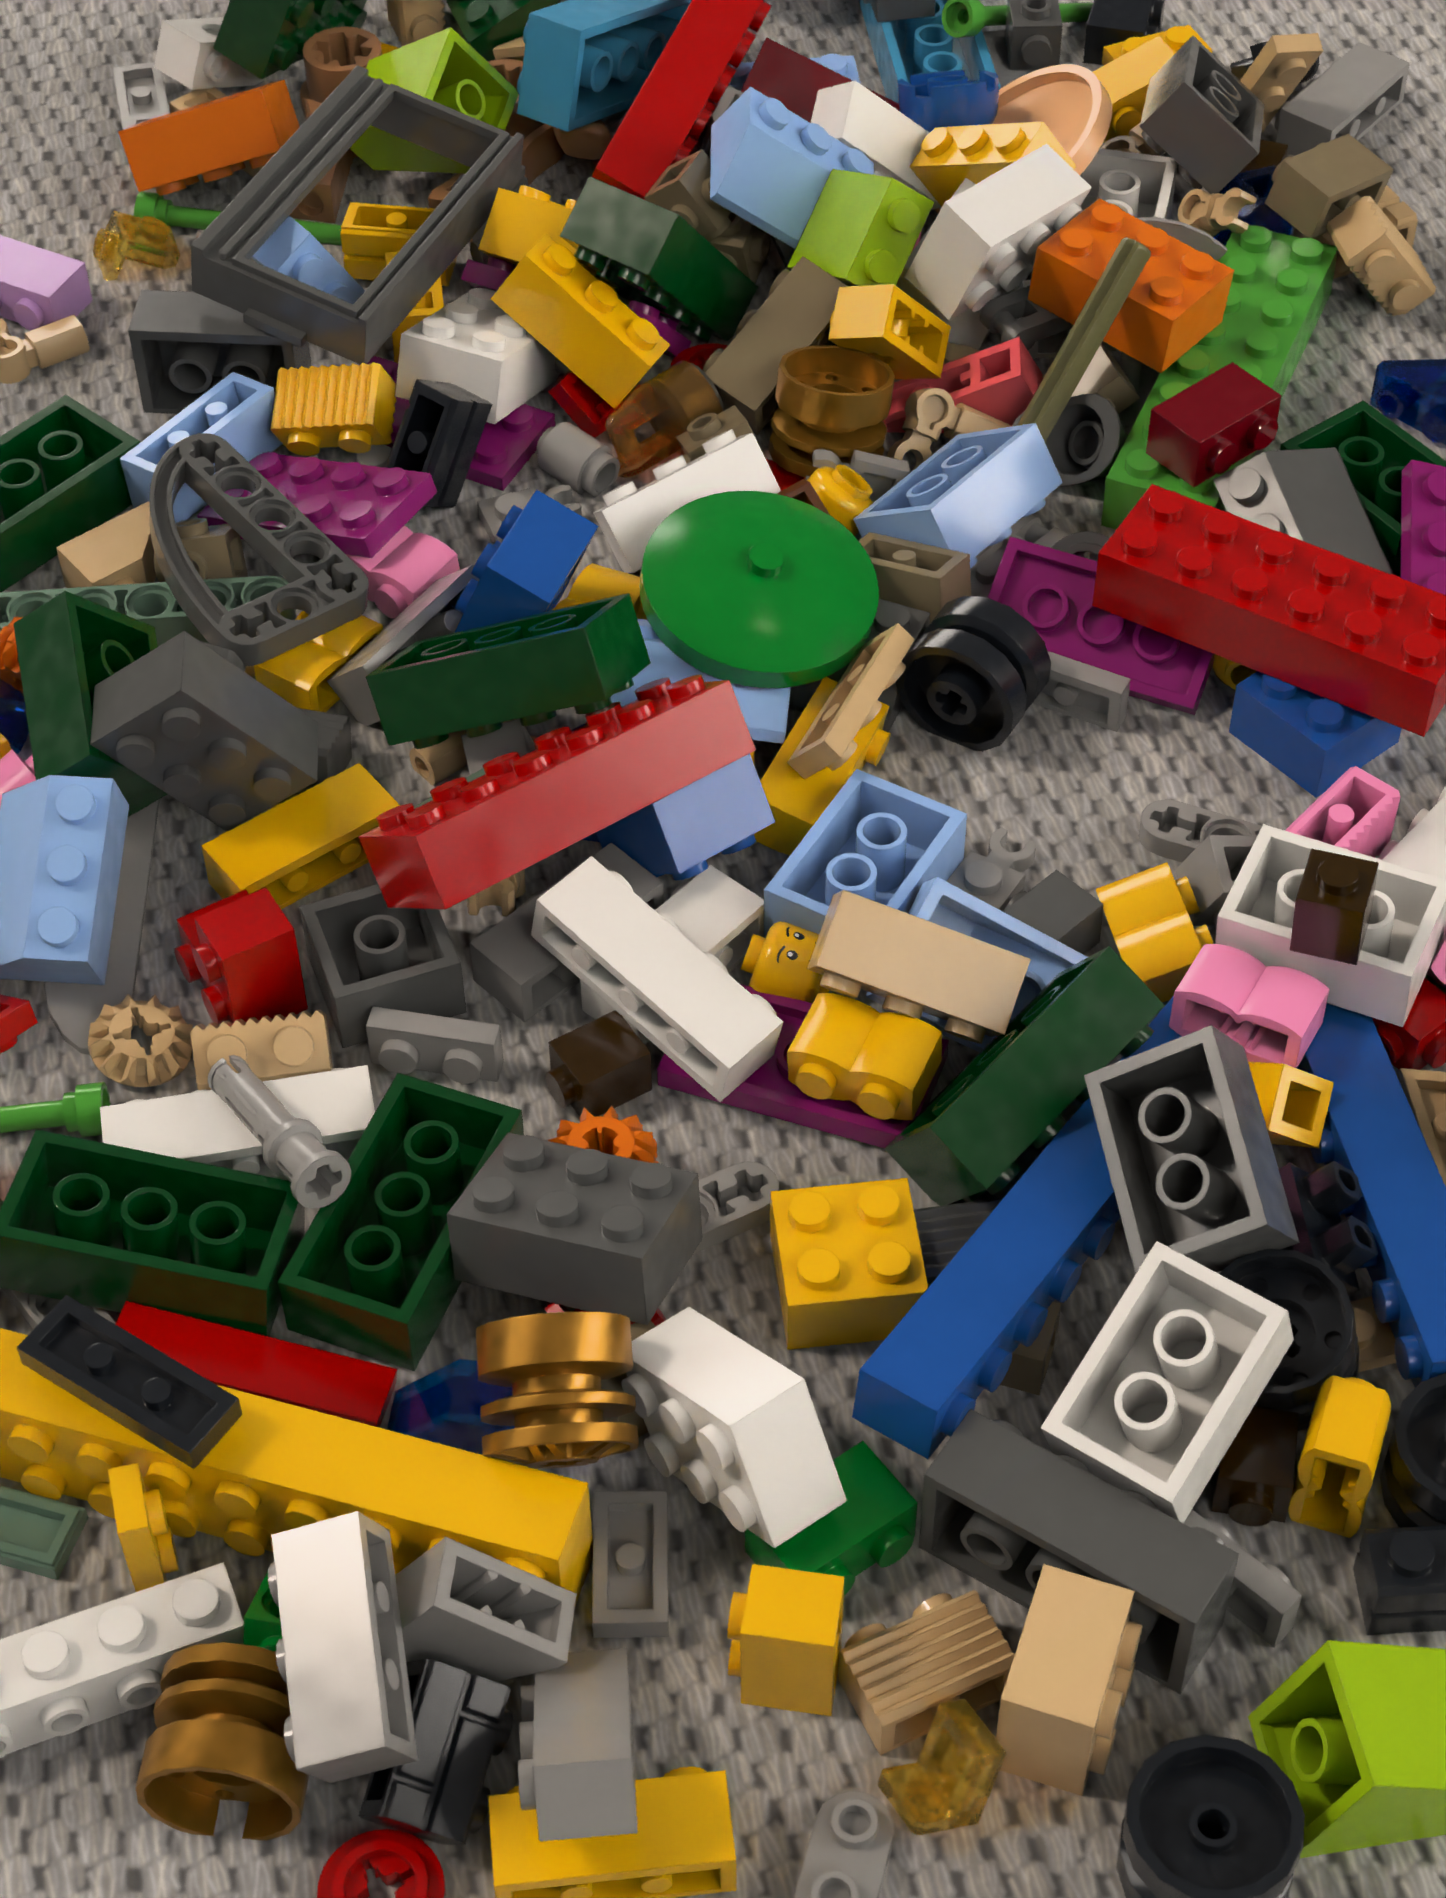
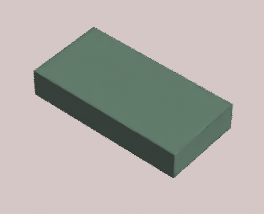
(37, 1532)

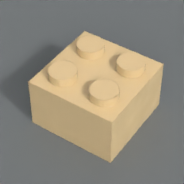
(1068, 1680)

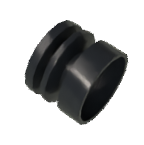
(1319, 1321)

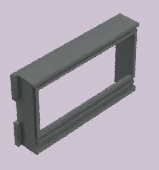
(304, 313)

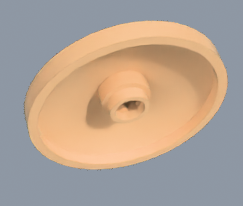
(1067, 101)

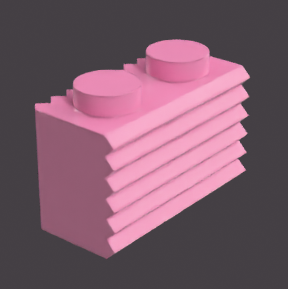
(1352, 814)

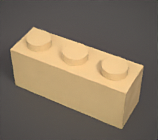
(917, 967)

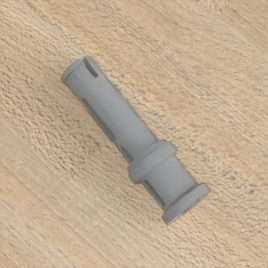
(289, 1144)

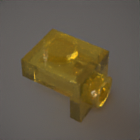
(134, 239)
(951, 1775)

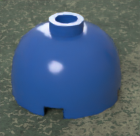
(949, 99)

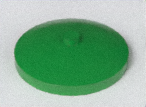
(758, 589)

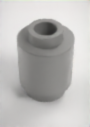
(577, 459)

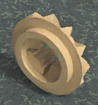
(124, 1059)

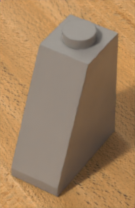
(482, 1614)

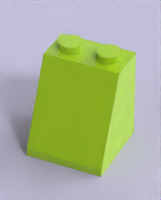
(446, 72)
(863, 228)
(1361, 1743)

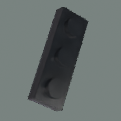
(130, 1381)

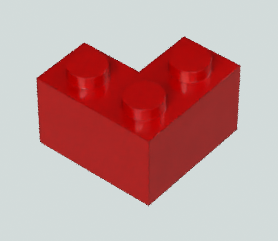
(243, 958)

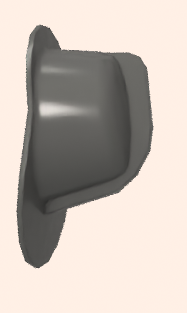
(1085, 439)

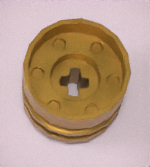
(829, 402)
(556, 1387)
(221, 1741)

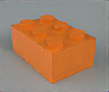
(210, 138)
(1171, 303)

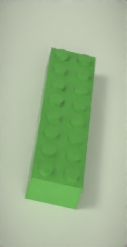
(1265, 327)

